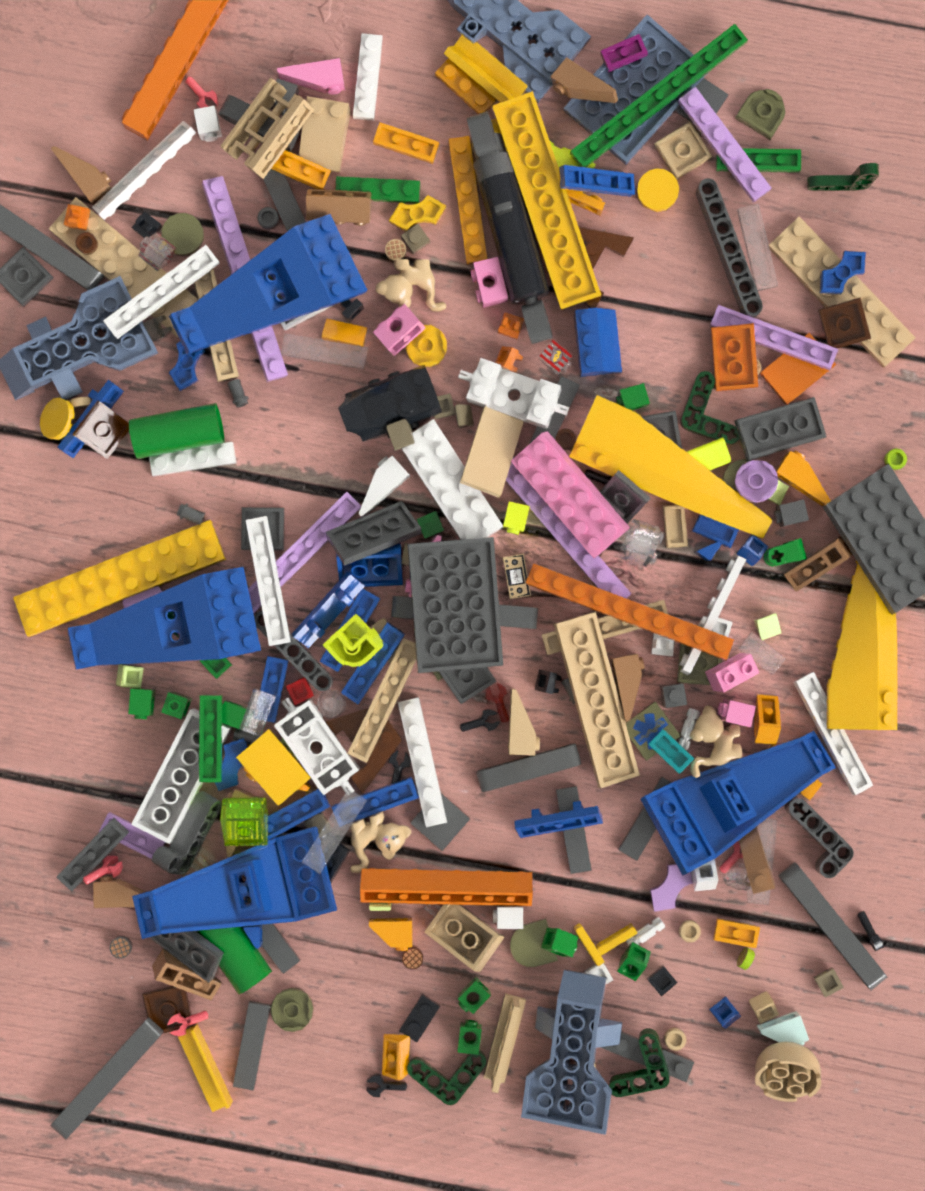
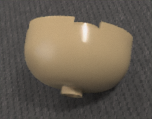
(788, 1071)

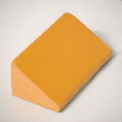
(344, 333)
(395, 1056)

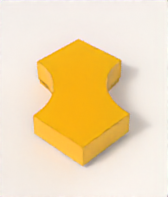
(409, 215)

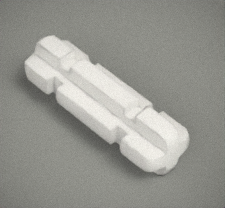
(688, 726)
(647, 931)

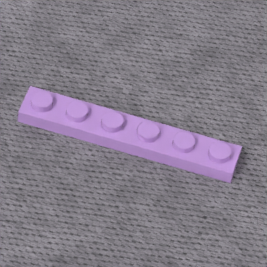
(724, 144)
(779, 338)

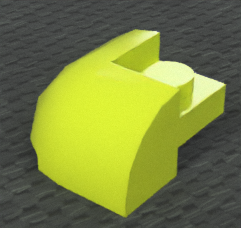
(354, 643)

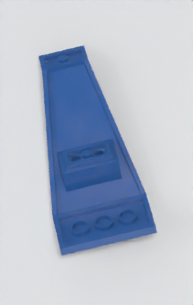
(308, 271)
(209, 616)
(722, 805)
(216, 896)

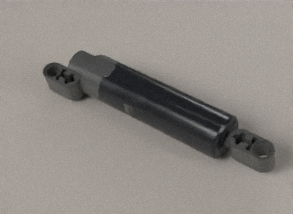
(510, 226)

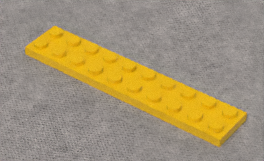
(546, 201)
(119, 578)

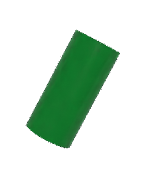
(176, 431)
(241, 960)

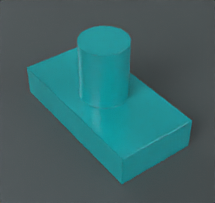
(671, 751)

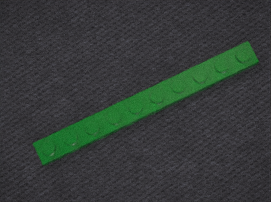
(658, 96)

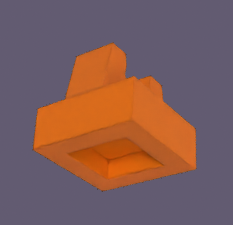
(77, 217)
(510, 326)
(507, 357)

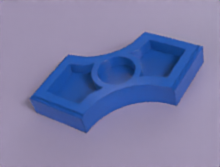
(851, 264)
(185, 369)
(231, 764)

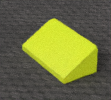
(712, 454)

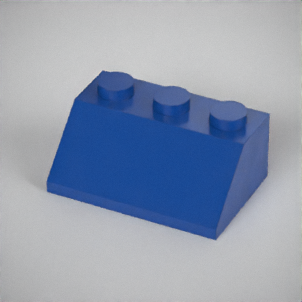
(597, 342)
(376, 569)

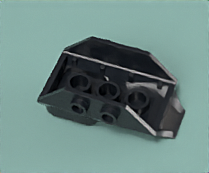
(390, 400)

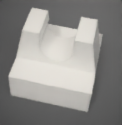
(662, 645)

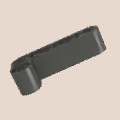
(234, 109)
(817, 832)
(190, 835)

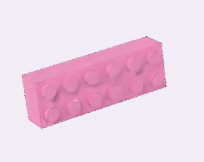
(570, 494)

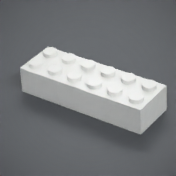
(441, 473)
(175, 783)

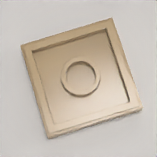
(683, 150)

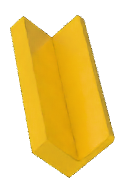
(485, 69)
(205, 1069)

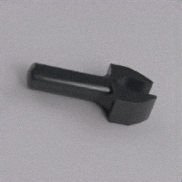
(597, 477)
(481, 722)
(398, 768)
(873, 938)
(384, 1085)

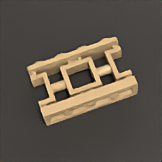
(277, 136)

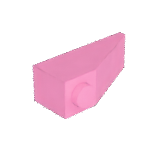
(319, 76)

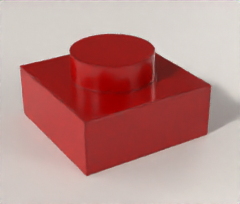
(300, 690)

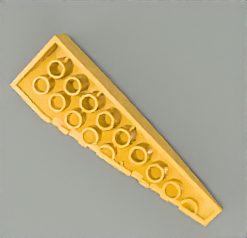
(623, 441)
(865, 665)

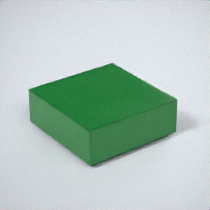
(430, 525)

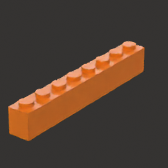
(171, 66)
(446, 887)

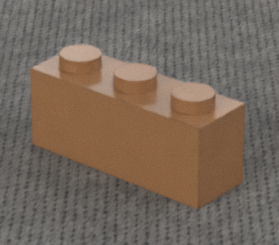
(342, 205)

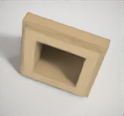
(763, 1007)

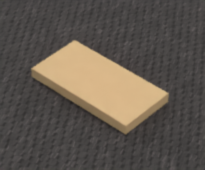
(491, 452)

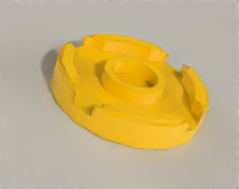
(657, 190)
(428, 347)
(56, 418)

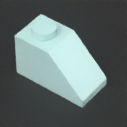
(785, 1029)

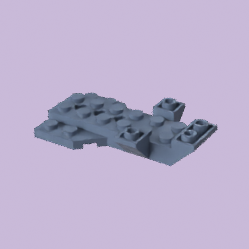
(550, 29)
(54, 353)
(576, 1035)

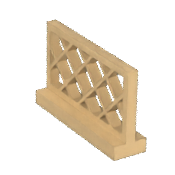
(504, 1040)

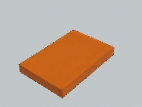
(734, 357)
(792, 376)

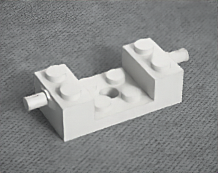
(492, 385)
(302, 728)

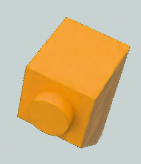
(767, 719)
(394, 931)

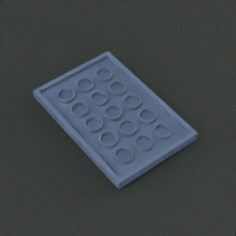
(632, 82)

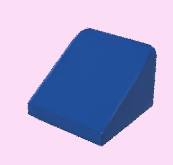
(752, 550)
(708, 552)
(255, 934)
(725, 1012)

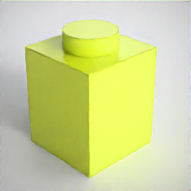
(516, 518)

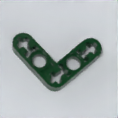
(859, 180)
(701, 419)
(649, 1074)
(451, 1083)

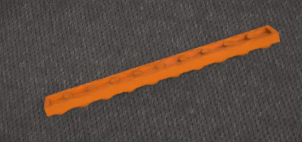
(630, 612)

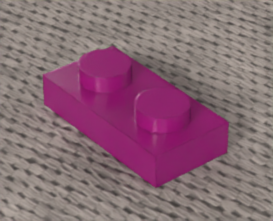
(623, 53)

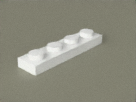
(367, 77)
(193, 459)

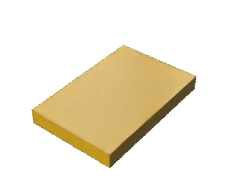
(273, 767)

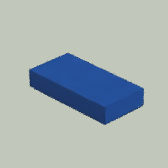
(715, 530)

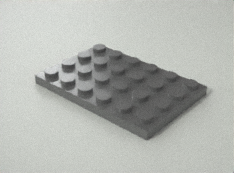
(884, 536)
(455, 604)

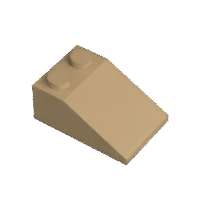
(325, 133)
(521, 732)
(464, 935)

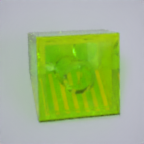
(244, 821)

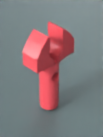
(201, 93)
(732, 859)
(105, 869)
(186, 1022)

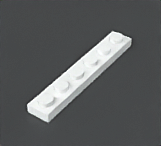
(143, 170)
(161, 292)
(268, 581)
(715, 606)
(835, 739)
(422, 762)

